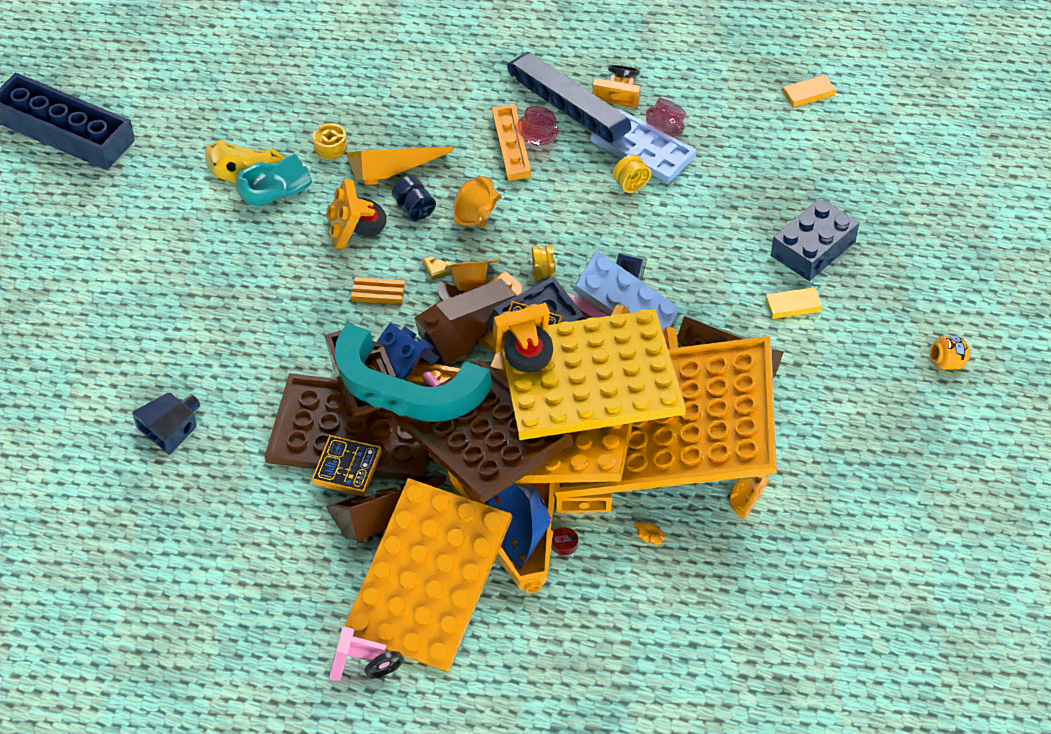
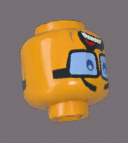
(949, 353)

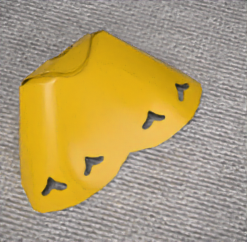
(241, 156)

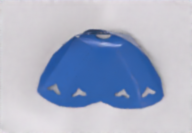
(528, 520)

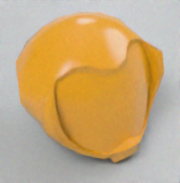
(475, 202)

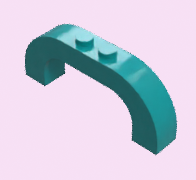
(403, 397)

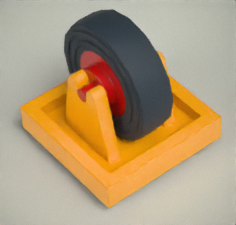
(353, 215)
(524, 337)

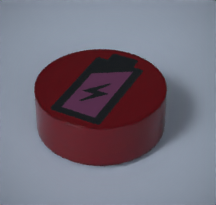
(564, 541)

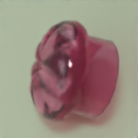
(666, 117)
(538, 126)

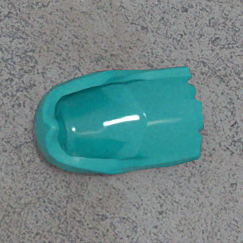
(267, 181)

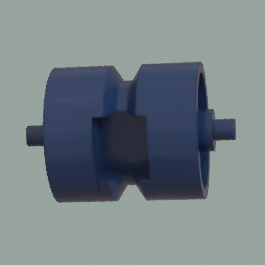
(413, 198)

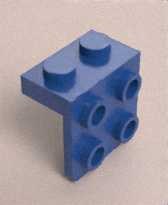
(404, 350)

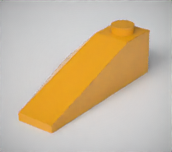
(382, 164)

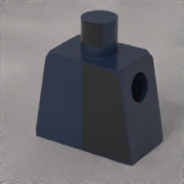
(167, 420)

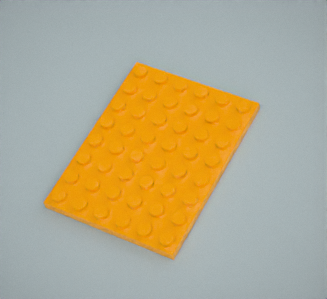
(724, 429)

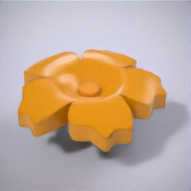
(649, 532)

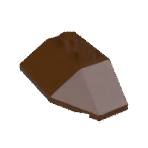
(376, 361)

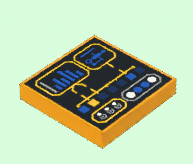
(346, 465)

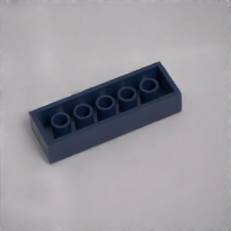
(64, 121)

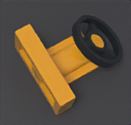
(619, 88)

